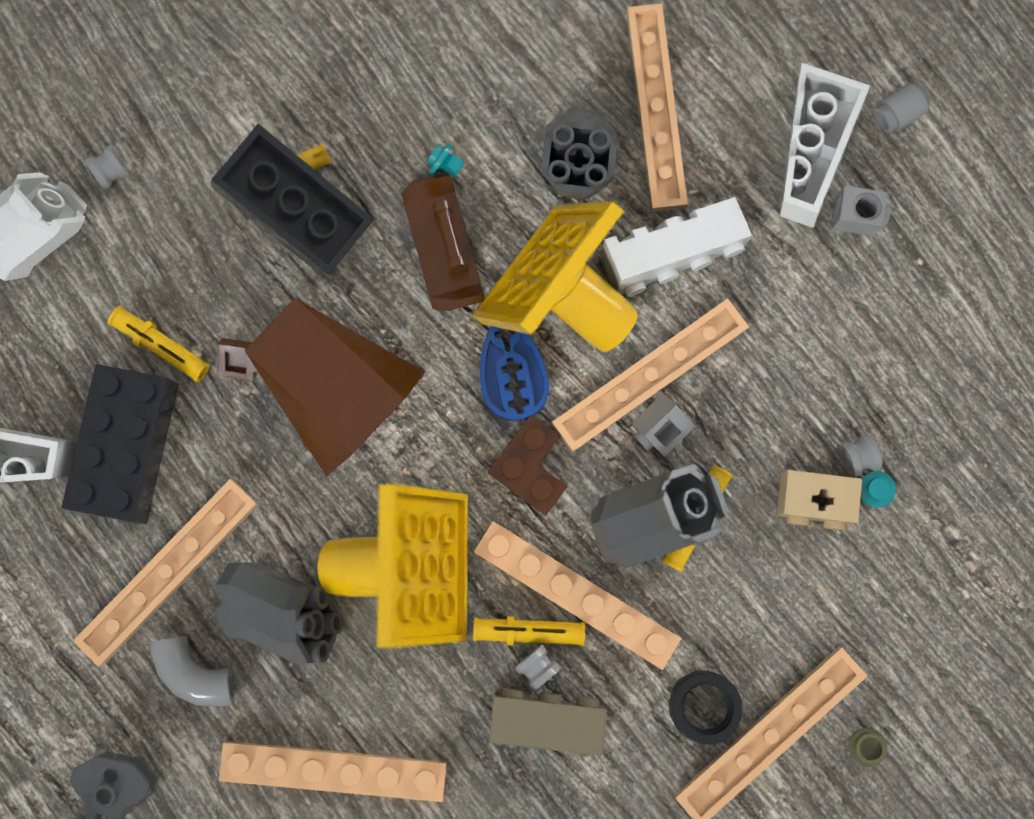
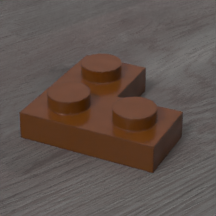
(520, 469)

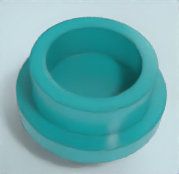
(877, 489)

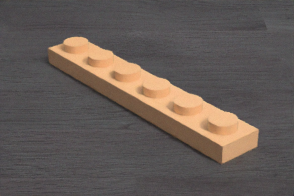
(656, 108)
(650, 375)
(165, 573)
(577, 595)
(770, 735)
(333, 771)

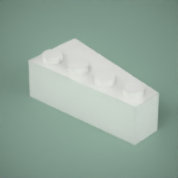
(820, 131)
(674, 247)
(33, 456)

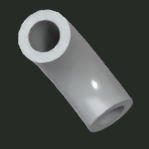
(189, 679)

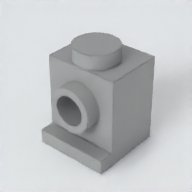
(662, 425)

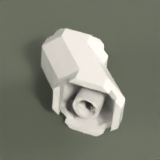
(35, 222)

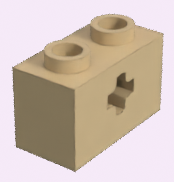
(840, 493)

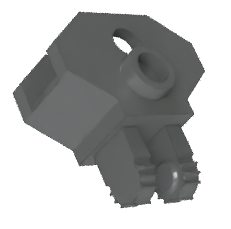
(113, 794)

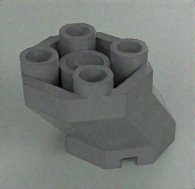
(579, 153)
(658, 516)
(277, 612)

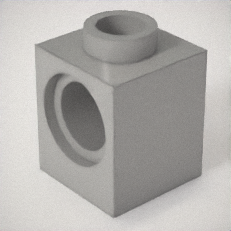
(847, 218)

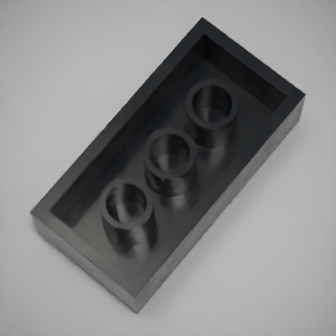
(291, 201)
(120, 444)

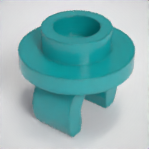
(443, 160)

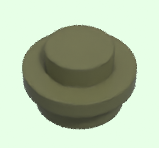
(868, 747)

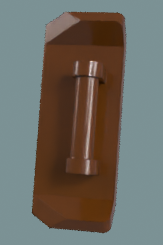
(442, 243)

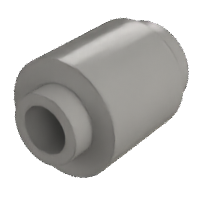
(902, 107)

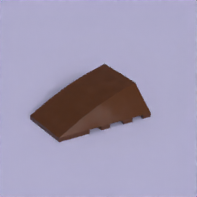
(329, 380)

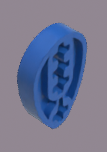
(493, 381)

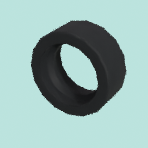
(734, 707)

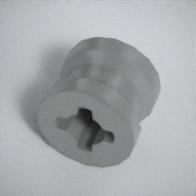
(107, 167)
(860, 456)
(537, 667)

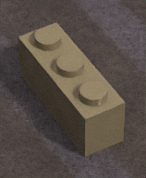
(548, 722)

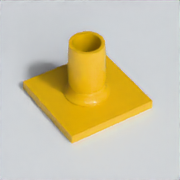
(555, 277)
(411, 567)

